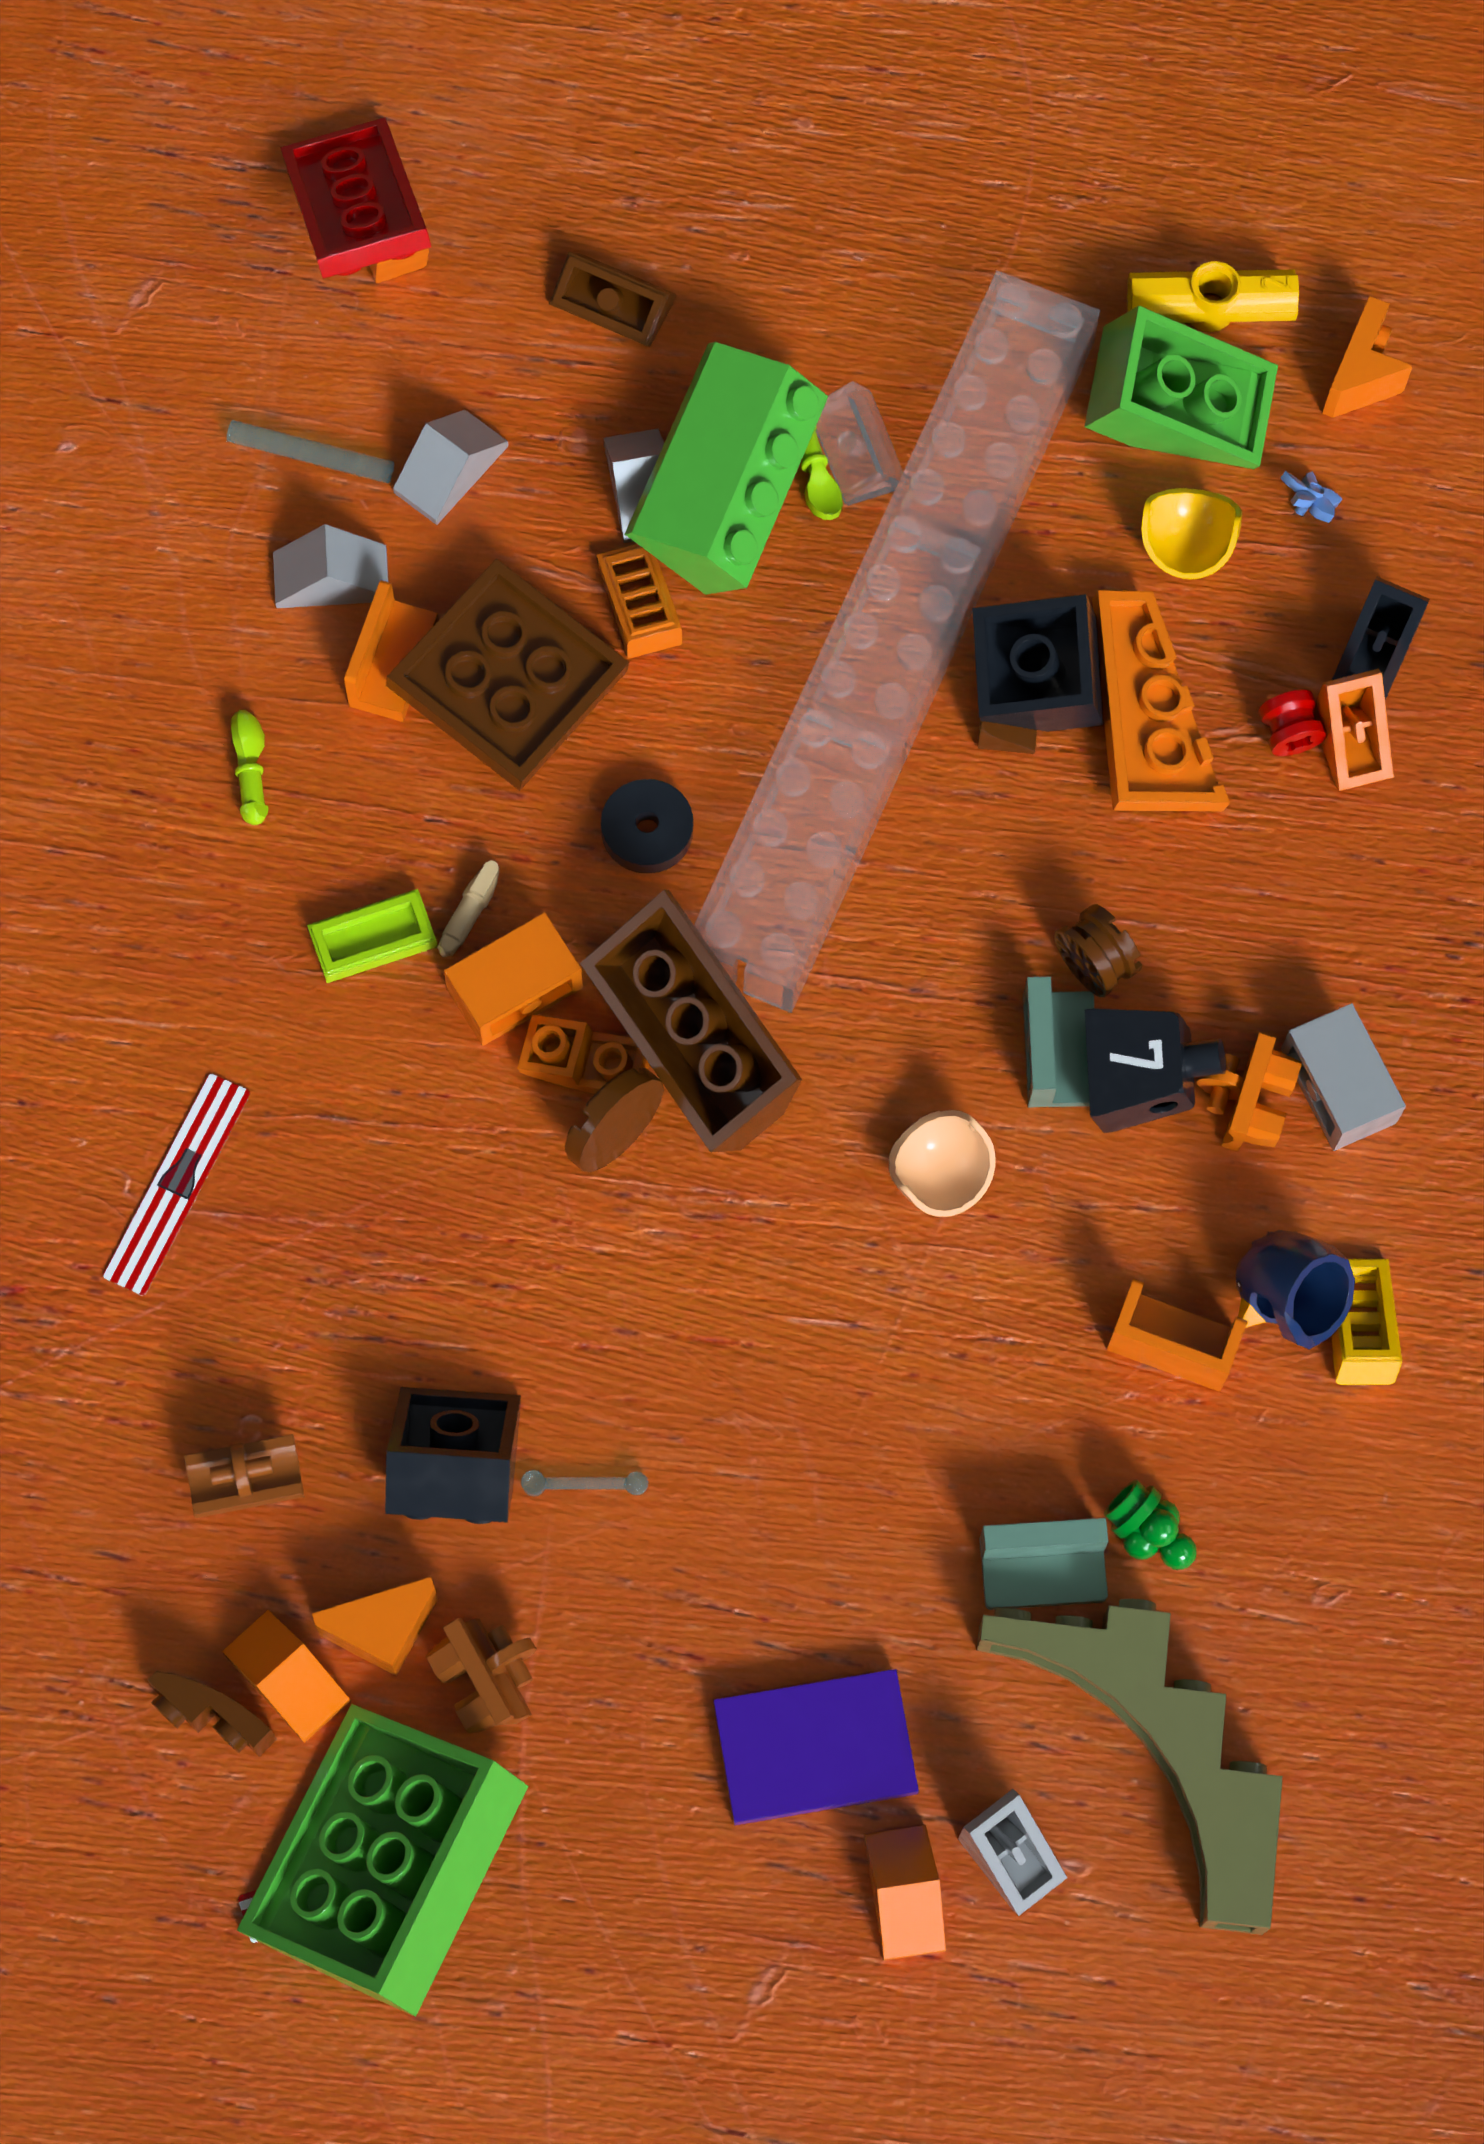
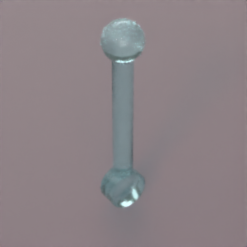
(535, 1483)

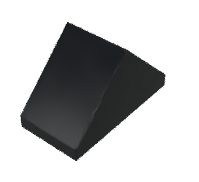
(1383, 632)

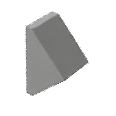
(447, 463)
(630, 466)
(328, 569)
(1012, 1852)

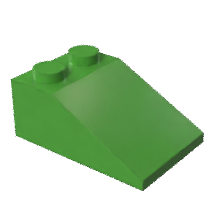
(1180, 391)

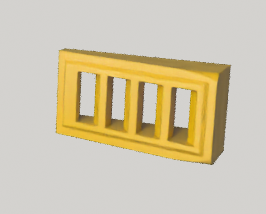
(1369, 1358)

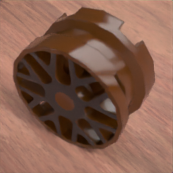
(1097, 951)

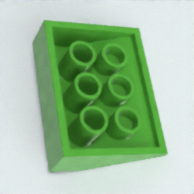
(384, 1858)

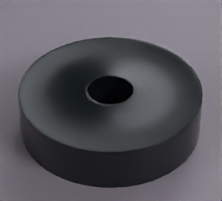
(647, 801)

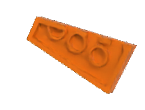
(1147, 713)

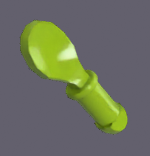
(821, 491)
(249, 743)

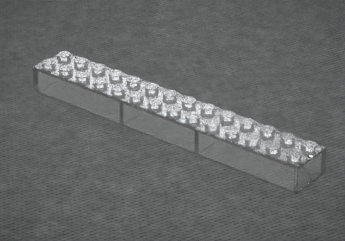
(894, 638)

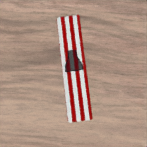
(176, 1184)

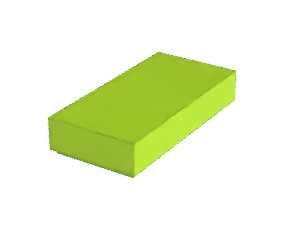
(372, 936)

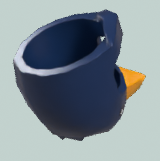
(1295, 1284)

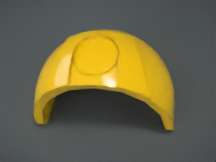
(1190, 531)

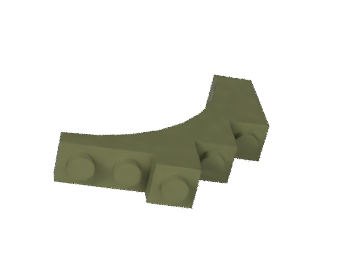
(1124, 1667)

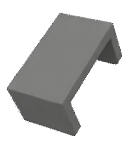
(1344, 1077)

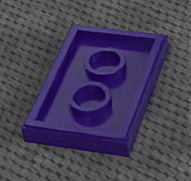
(815, 1747)

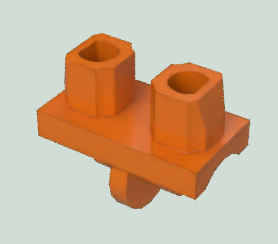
(1248, 1119)

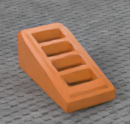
(652, 635)

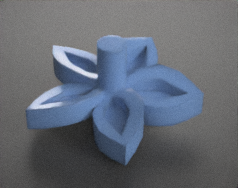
(1312, 496)

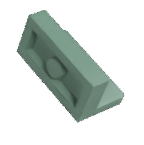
(1055, 1045)
(1044, 1563)

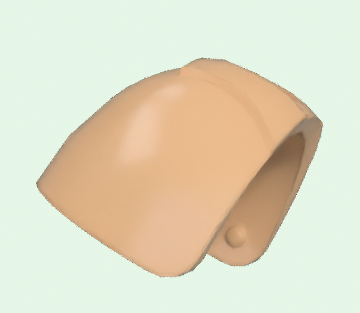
(943, 1163)

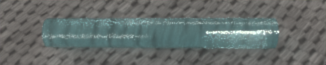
(310, 451)

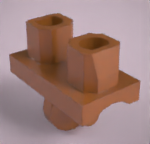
(244, 1476)
(493, 1667)

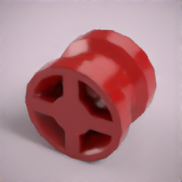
(1292, 722)

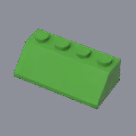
(726, 467)

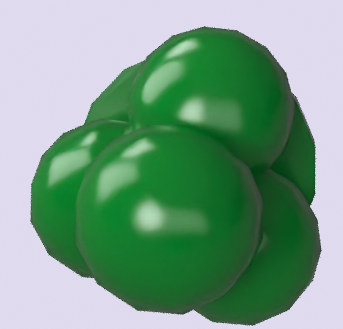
(1150, 1524)

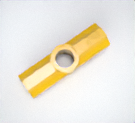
(1245, 295)

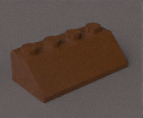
(693, 1025)

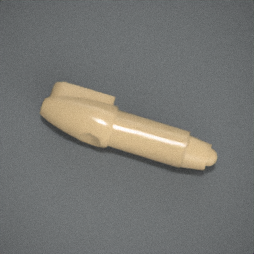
(474, 900)

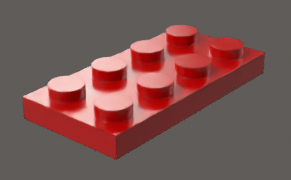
(355, 198)

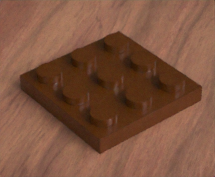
(507, 674)

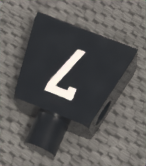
(1144, 1065)

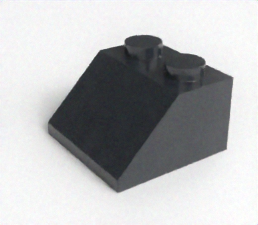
(1039, 664)
(452, 1455)

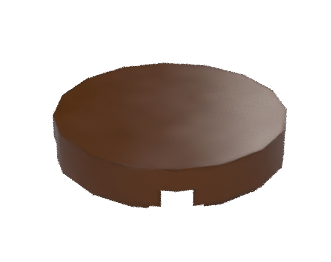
(615, 1119)

